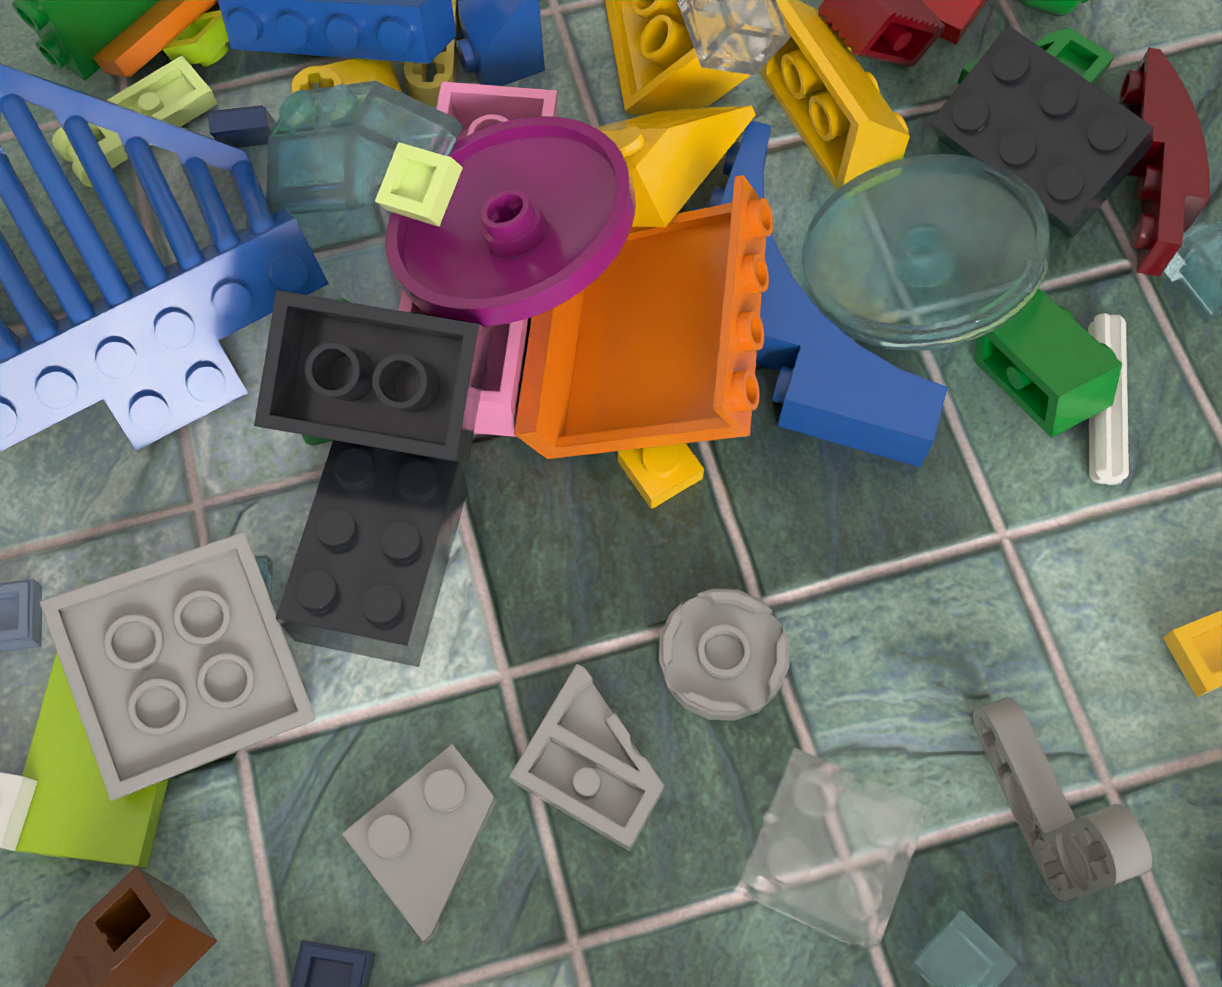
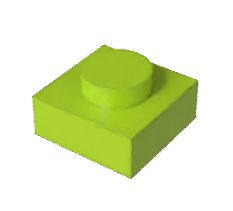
(201, 41)

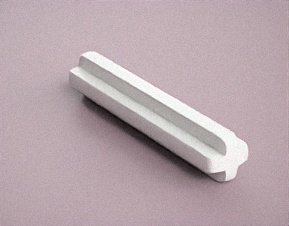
(1110, 427)

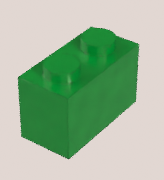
(1050, 365)

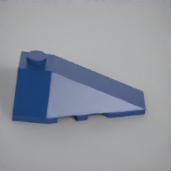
(500, 40)

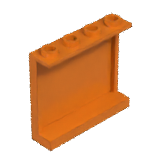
(657, 341)

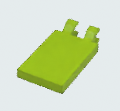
(70, 803)

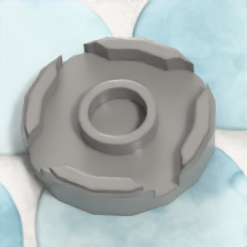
(723, 654)

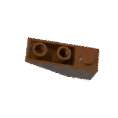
(134, 938)

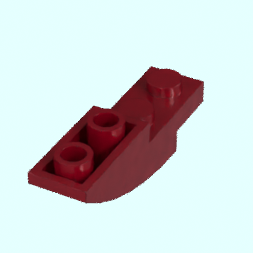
(1174, 171)

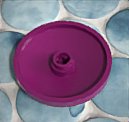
(525, 227)

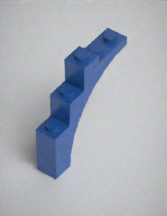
(826, 378)

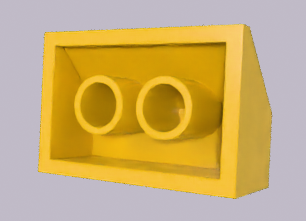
(659, 60)
(832, 98)

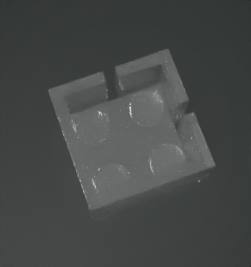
(835, 851)

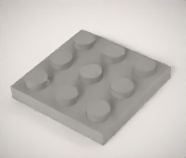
(176, 664)

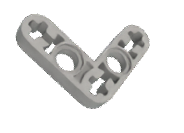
(1069, 852)

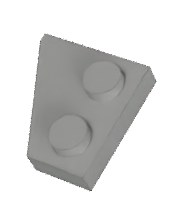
(589, 765)
(424, 837)

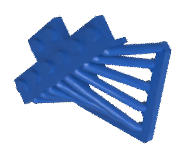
(149, 342)

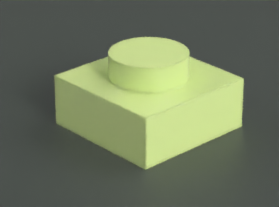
(418, 184)

